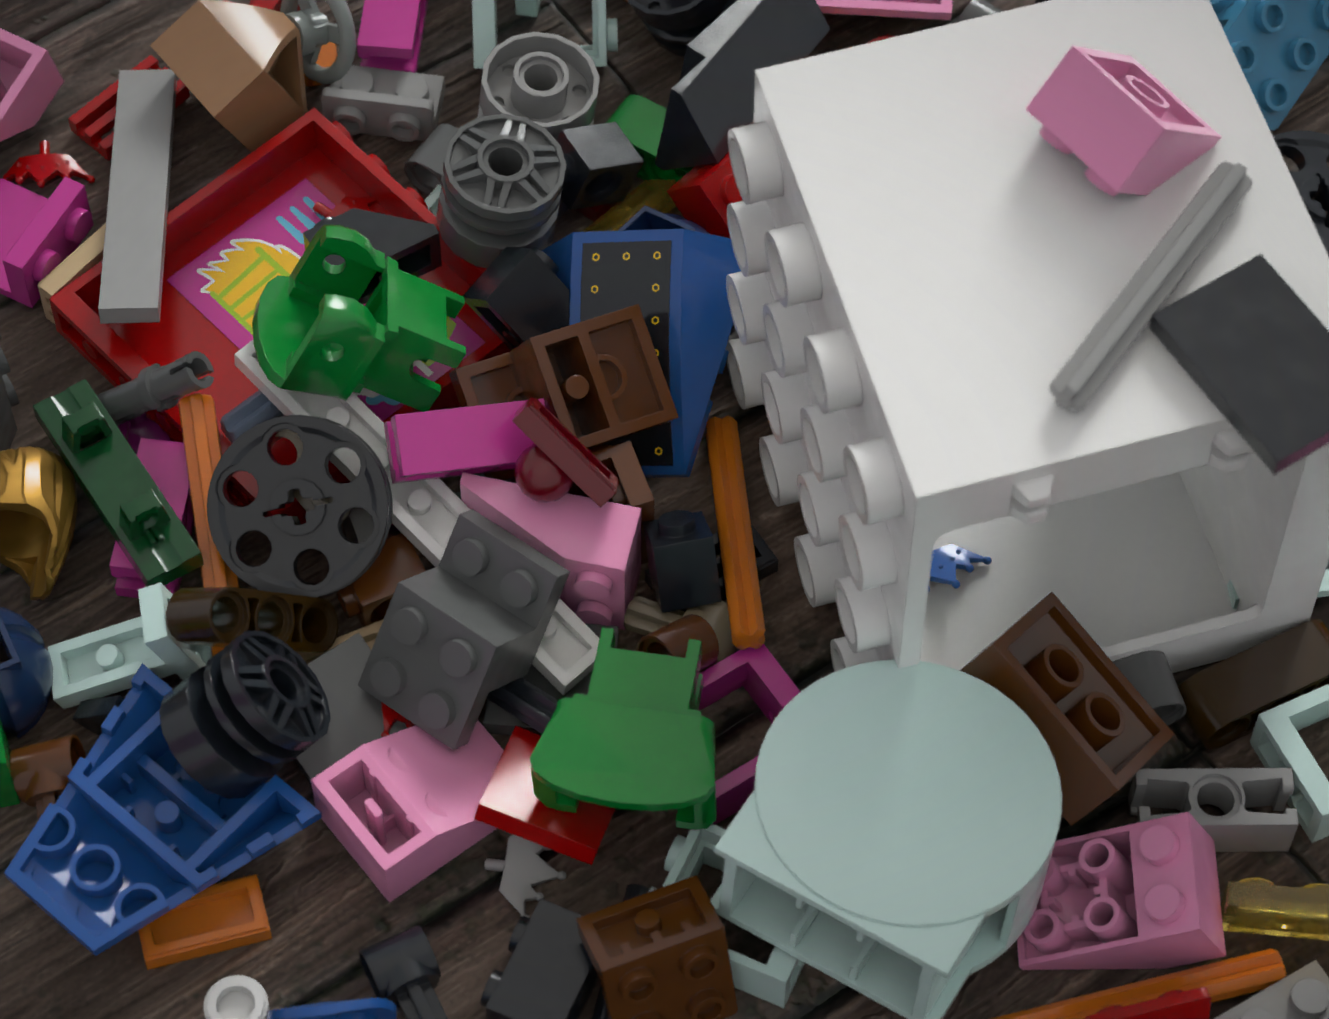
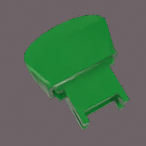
(327, 343)
(632, 738)

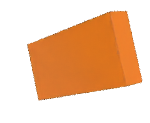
(208, 923)

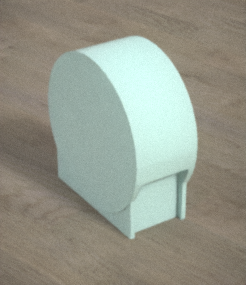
(894, 831)

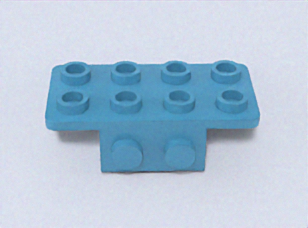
(1276, 47)

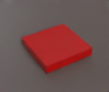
(514, 808)

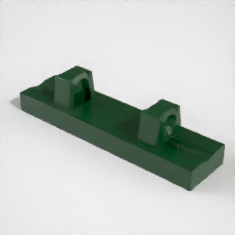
(118, 485)

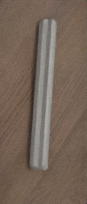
(1150, 286)

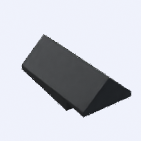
(720, 75)

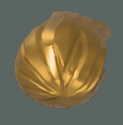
(36, 515)

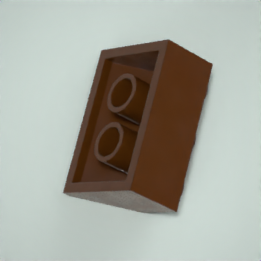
(1077, 700)

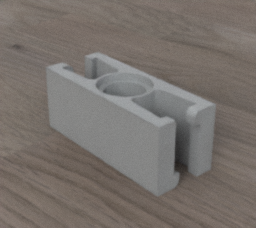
(1231, 792)

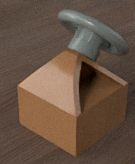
(253, 60)

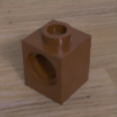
(373, 591)

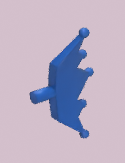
(948, 559)

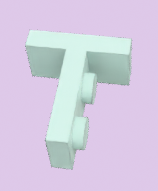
(110, 657)

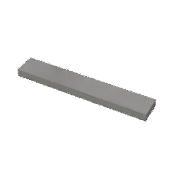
(138, 197)

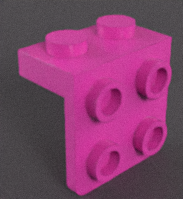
(38, 234)

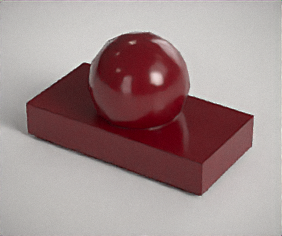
(557, 459)

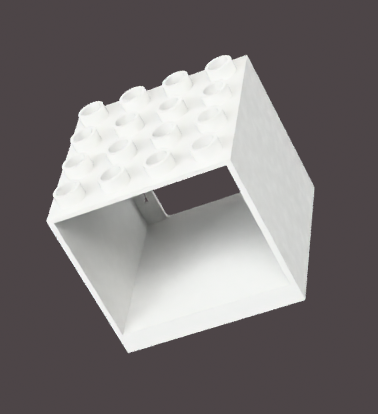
(926, 282)

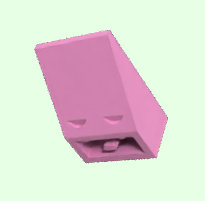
(407, 803)
(1128, 900)

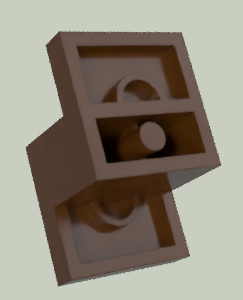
(592, 375)

